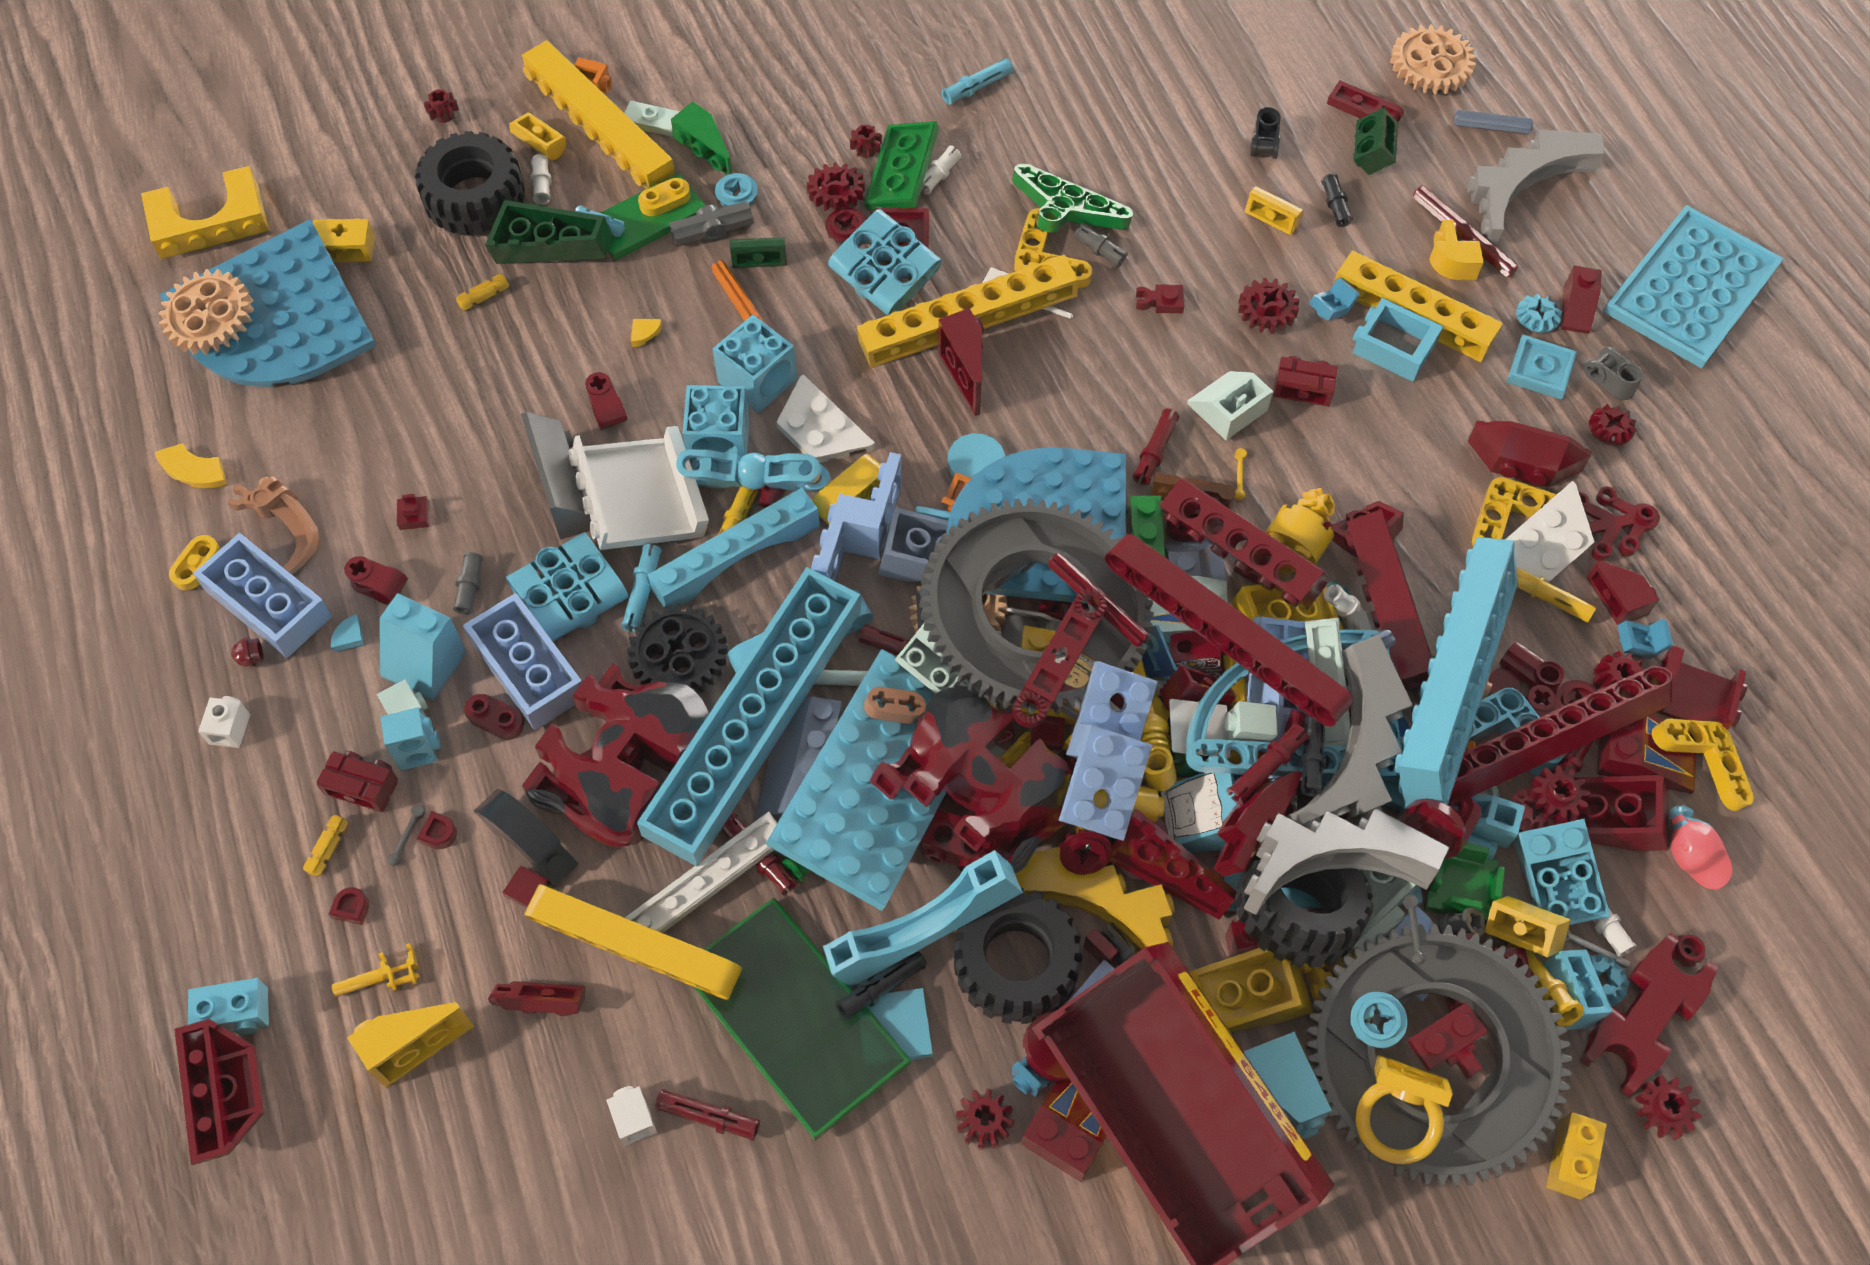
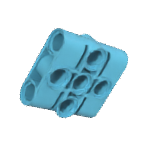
(909, 261)
(582, 559)

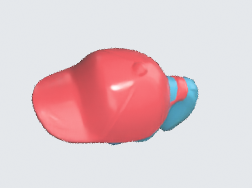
(1699, 849)

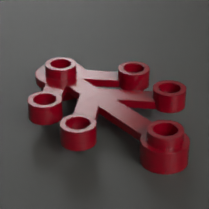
(1612, 524)

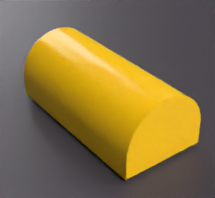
(538, 136)
(1274, 210)

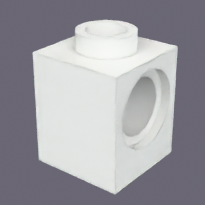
(631, 1115)

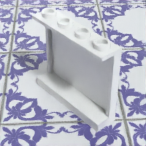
(638, 492)

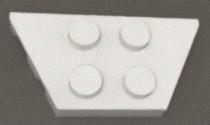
(819, 425)
(1553, 535)

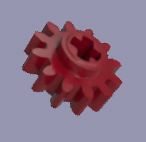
(1559, 794)
(1673, 1120)

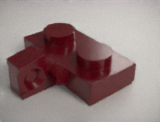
(1450, 1041)

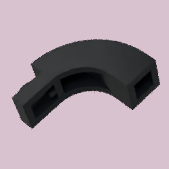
(527, 834)

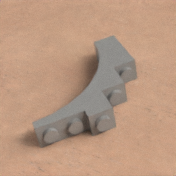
(1546, 156)
(1371, 742)
(1334, 843)

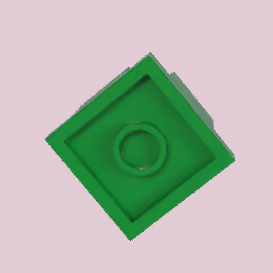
(1466, 882)

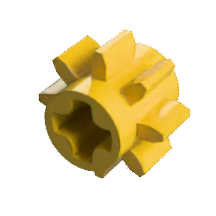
(1318, 502)

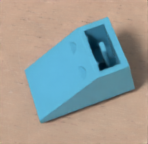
(1562, 871)

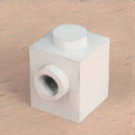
(224, 722)

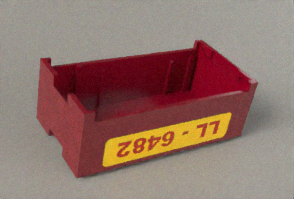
(1184, 1107)

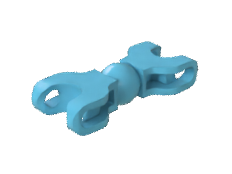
(753, 470)

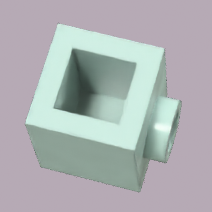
(401, 698)
(1251, 722)

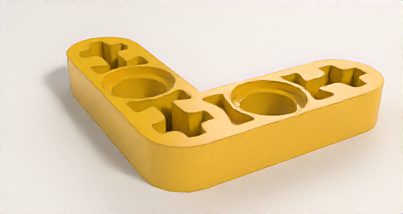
(1036, 253)
(1504, 504)
(1717, 747)

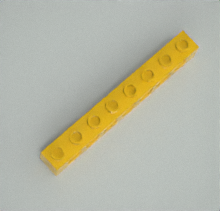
(991, 301)

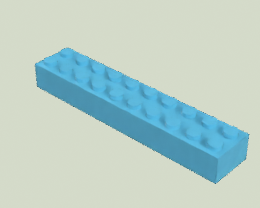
(1458, 673)
(750, 717)

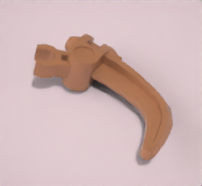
(276, 499)

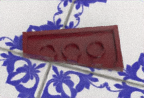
(1162, 860)

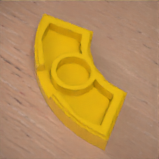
(189, 469)

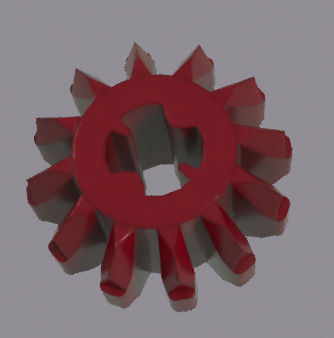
(1615, 668)
(972, 1124)

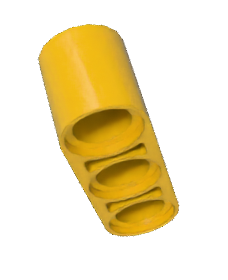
(855, 481)

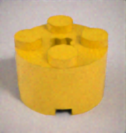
(1301, 532)

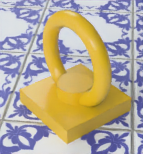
(1412, 1087)

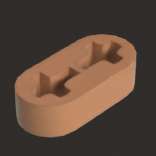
(894, 705)

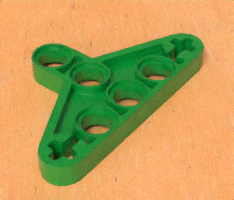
(1068, 202)

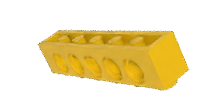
(1463, 326)

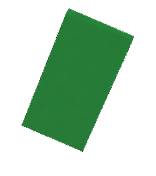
(901, 165)
(642, 228)

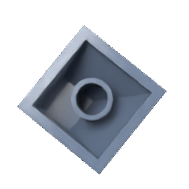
(1195, 559)

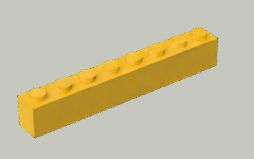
(597, 115)

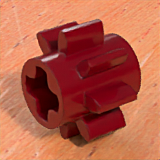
(441, 106)
(865, 141)

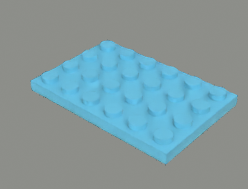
(1693, 286)

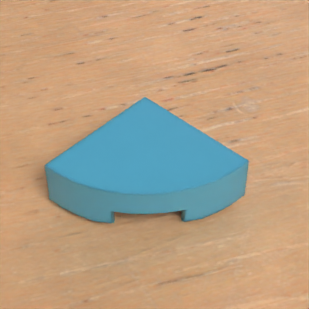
(347, 634)

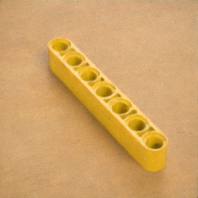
(633, 942)

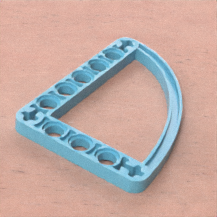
(1248, 749)

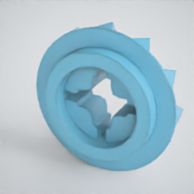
(729, 184)
(1532, 320)
(1616, 977)
(1387, 1007)

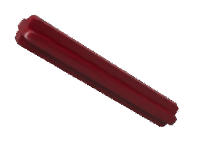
(1113, 613)

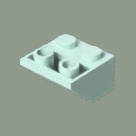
(1232, 402)
(925, 664)

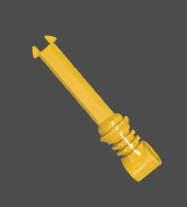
(1155, 733)

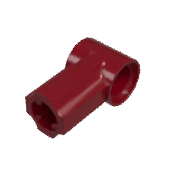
(1532, 668)

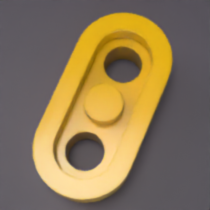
(664, 197)
(191, 560)

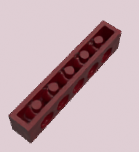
(1301, 590)

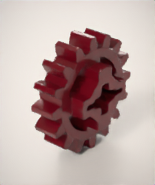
(835, 187)
(1266, 303)

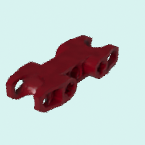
(1636, 1032)

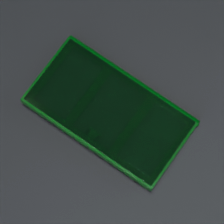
(790, 1025)

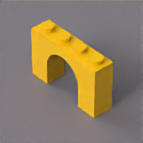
(239, 218)

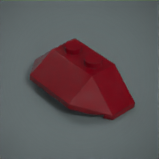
(1528, 452)
(217, 1088)

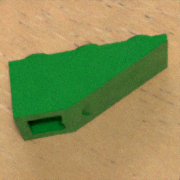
(699, 132)

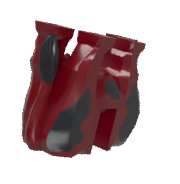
(953, 753)
(603, 786)

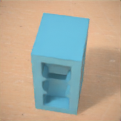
(410, 738)

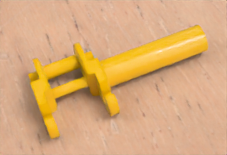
(380, 974)

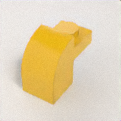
(1455, 258)

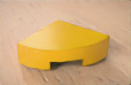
(644, 330)

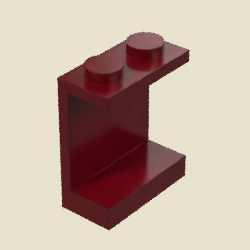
(1702, 694)

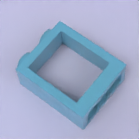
(1387, 355)

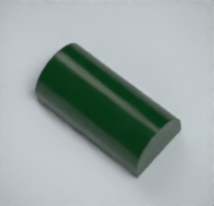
(758, 252)

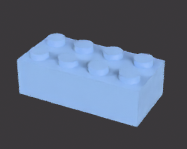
(263, 595)
(524, 660)

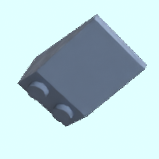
(909, 544)

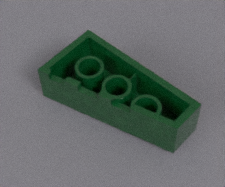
(546, 234)

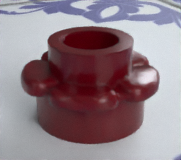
(1696, 948)

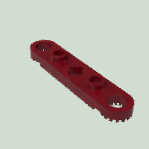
(1049, 675)

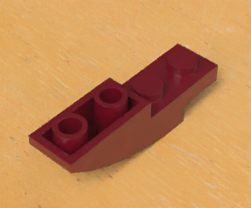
(1247, 820)

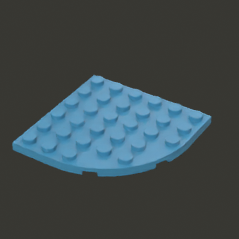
(300, 316)
(1064, 475)

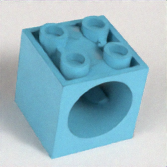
(756, 359)
(716, 419)

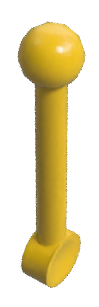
(1240, 455)

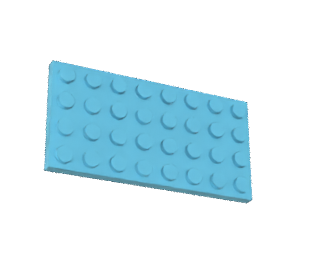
(839, 818)

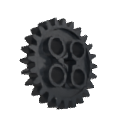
(654, 640)

